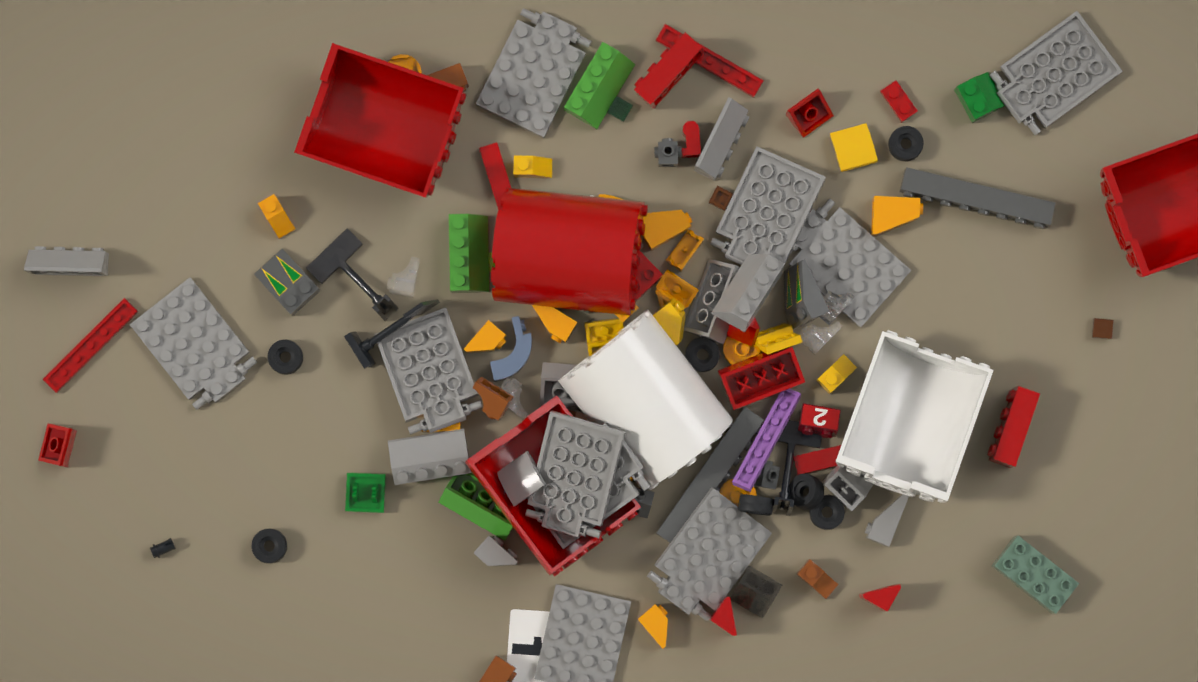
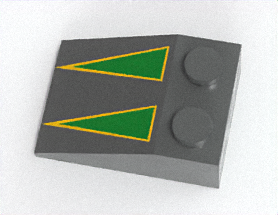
(287, 282)
(802, 295)

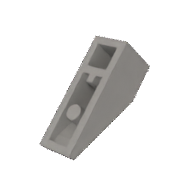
(885, 524)

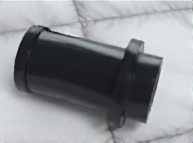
(162, 548)

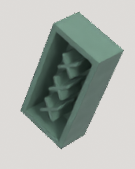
(1035, 574)

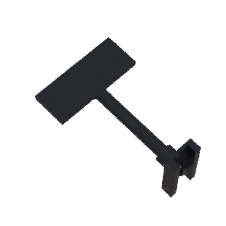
(335, 257)
(362, 348)
(792, 437)

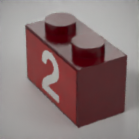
(819, 420)

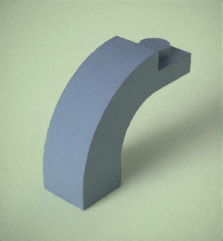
(518, 358)

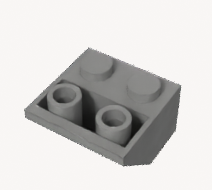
(847, 487)
(494, 554)

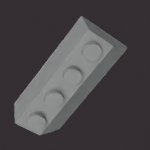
(721, 139)
(67, 262)
(711, 288)
(748, 290)
(551, 387)
(429, 456)

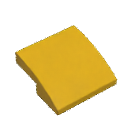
(853, 147)
(601, 332)
(777, 338)

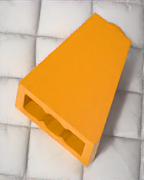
(893, 212)
(664, 226)

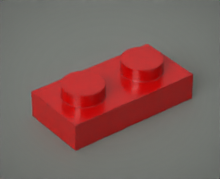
(898, 101)

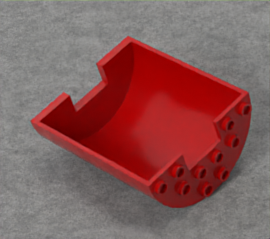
(382, 121)
(1155, 205)
(567, 251)
(502, 451)

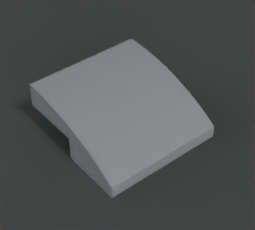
(521, 478)

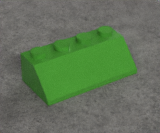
(599, 85)
(468, 253)
(470, 499)

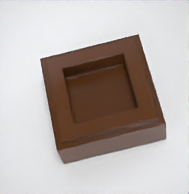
(721, 198)
(1102, 328)

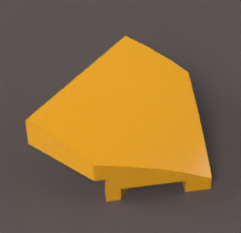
(674, 287)

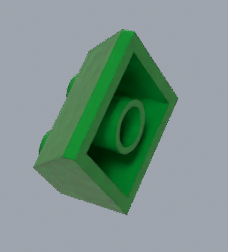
(979, 96)

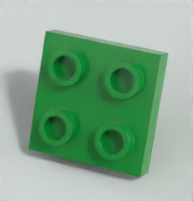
(365, 492)

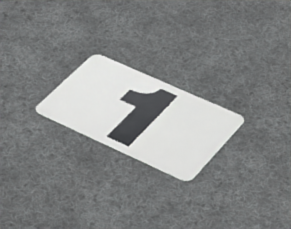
(525, 642)

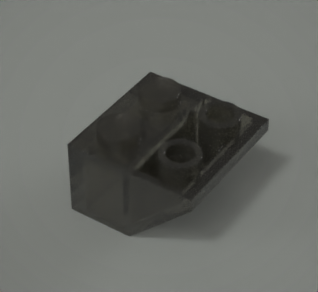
(755, 591)

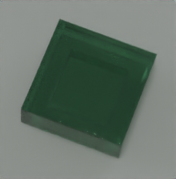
(620, 109)

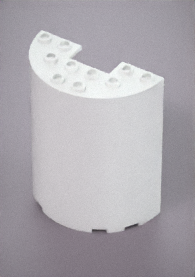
(652, 395)
(913, 418)

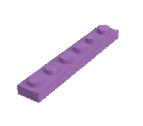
(766, 439)

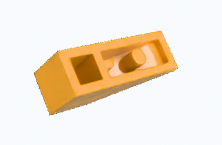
(556, 323)

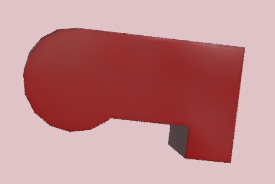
(692, 135)

